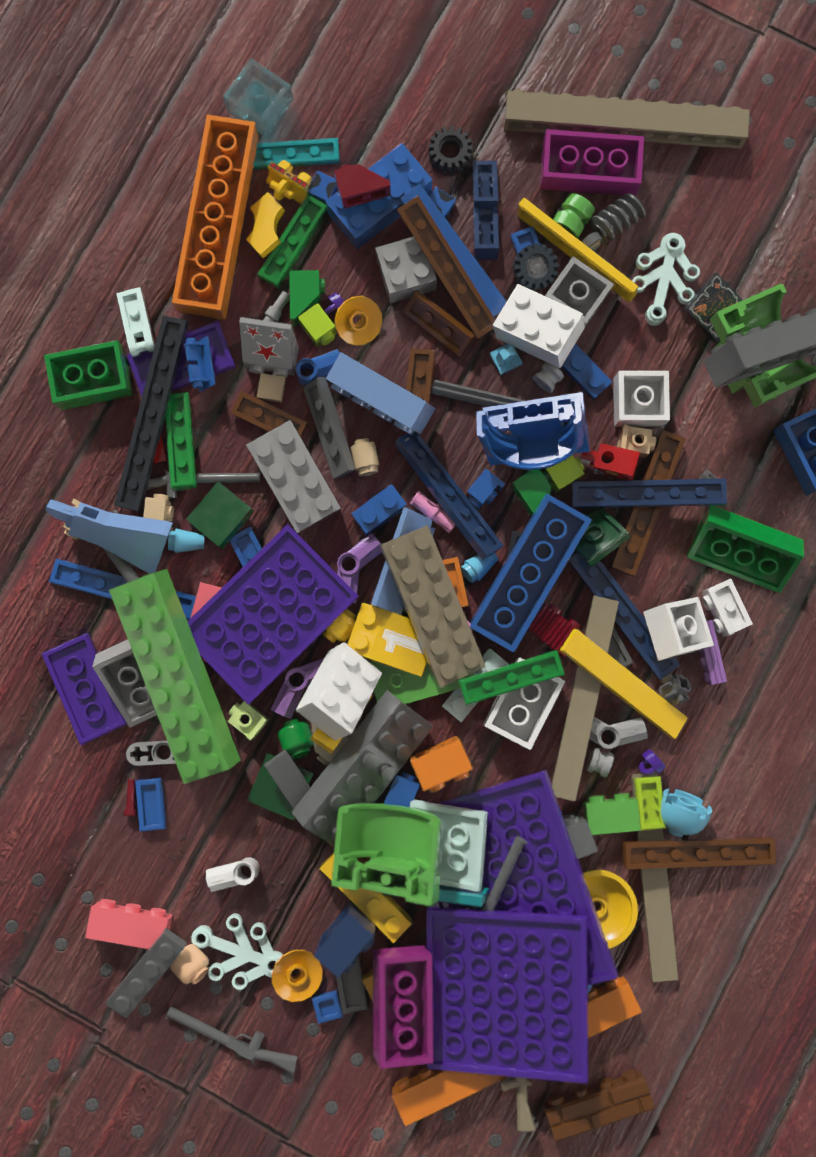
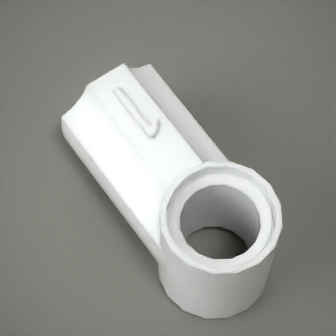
(231, 875)

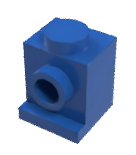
(484, 489)

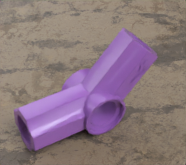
(362, 553)
(289, 695)

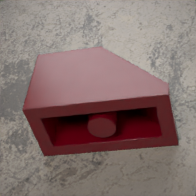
(360, 185)

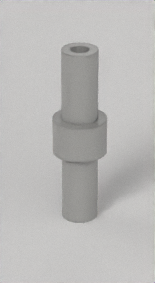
(274, 312)

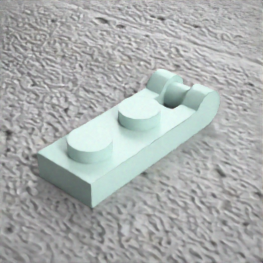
(136, 321)

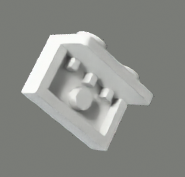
(726, 608)

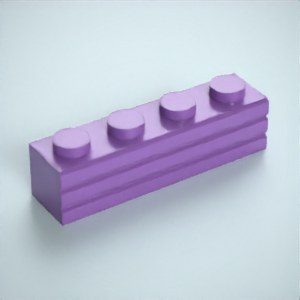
(712, 660)

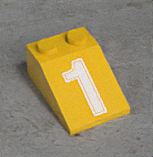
(387, 640)

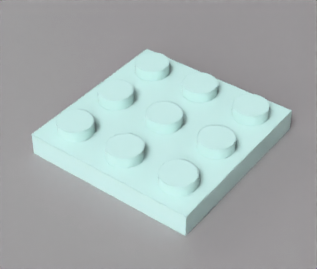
(460, 844)

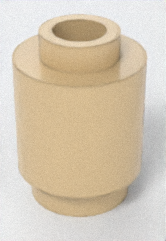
(365, 457)

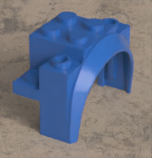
(536, 431)

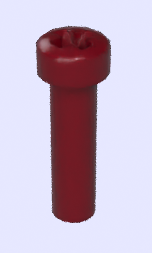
(130, 805)

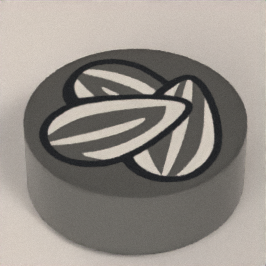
(593, 241)

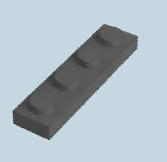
(329, 427)
(146, 973)

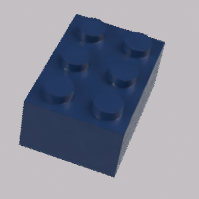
(345, 939)

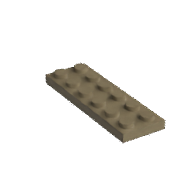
(432, 606)

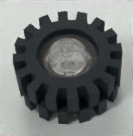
(535, 267)

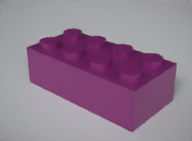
(591, 162)
(402, 1006)

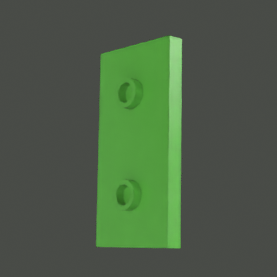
(408, 686)

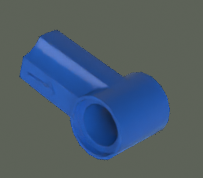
(320, 365)

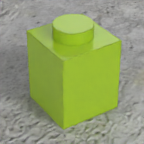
(318, 326)
(565, 473)

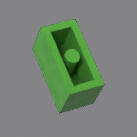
(612, 815)

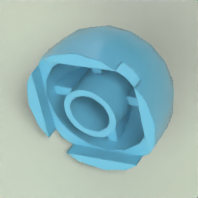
(684, 813)

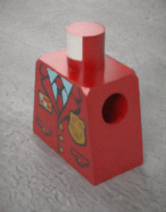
(622, 465)

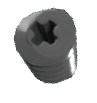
(617, 215)

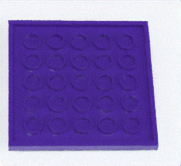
(509, 993)

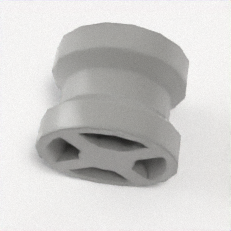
(548, 377)
(599, 762)

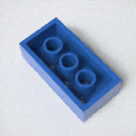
(368, 219)

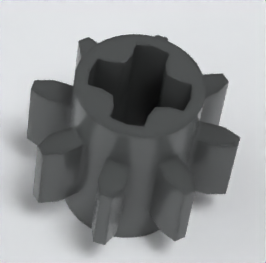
(675, 688)

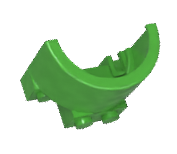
(749, 314)
(401, 850)

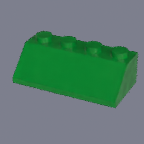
(746, 548)

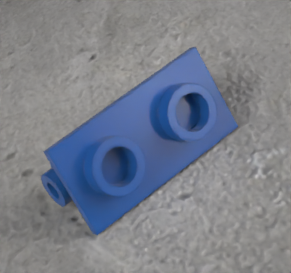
(201, 373)

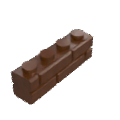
(598, 1105)

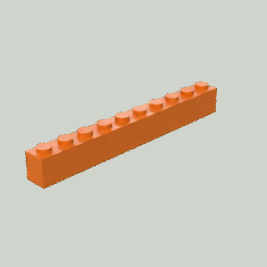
(440, 1088)

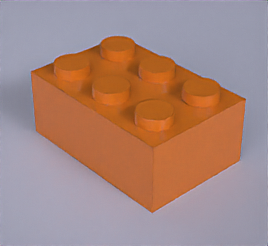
(441, 764)

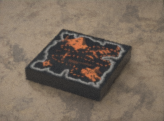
(710, 299)

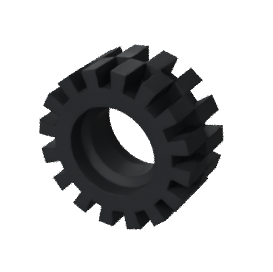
(455, 138)

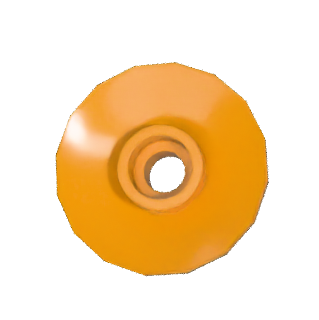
(368, 324)
(302, 985)

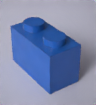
(379, 510)

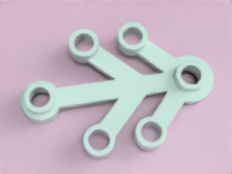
(666, 274)
(242, 952)

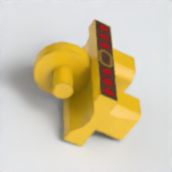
(287, 184)

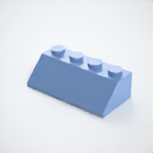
(386, 593)

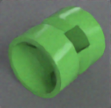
(575, 214)

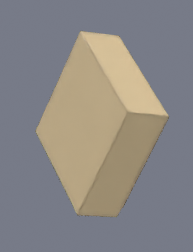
(271, 388)

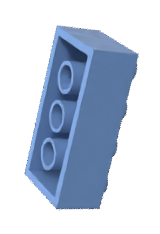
(376, 391)

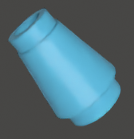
(185, 541)
(476, 568)

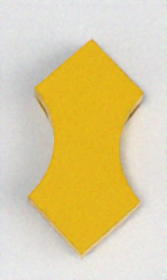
(264, 234)

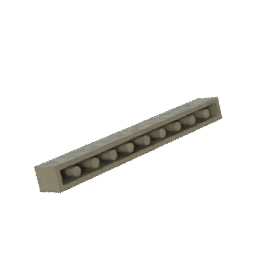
(653, 120)

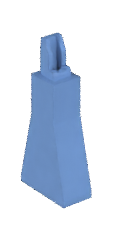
(127, 536)

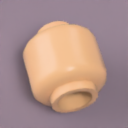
(190, 965)

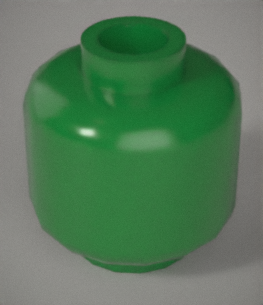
(296, 738)

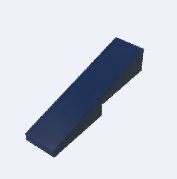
(485, 210)

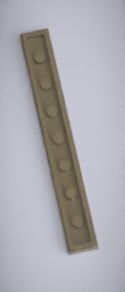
(582, 704)
(657, 911)

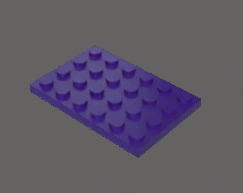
(269, 614)

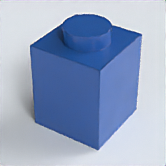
(402, 790)

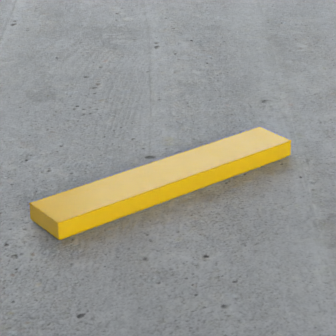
(575, 248)
(623, 683)

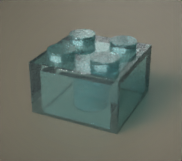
(258, 96)

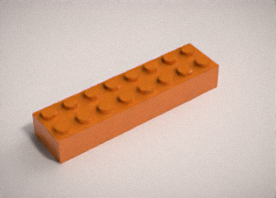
(215, 217)

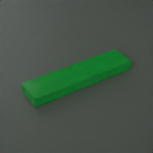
(293, 242)
(180, 442)
(511, 677)

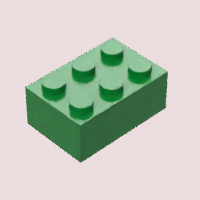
(88, 375)

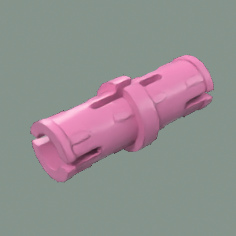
(432, 511)

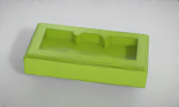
(649, 796)

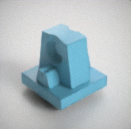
(505, 358)

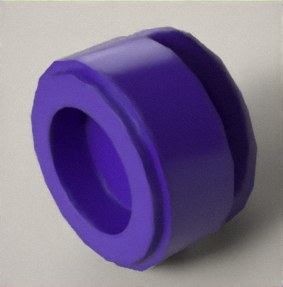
(336, 301)
(653, 760)

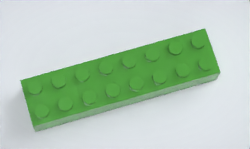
(175, 676)

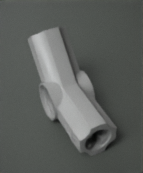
(623, 732)

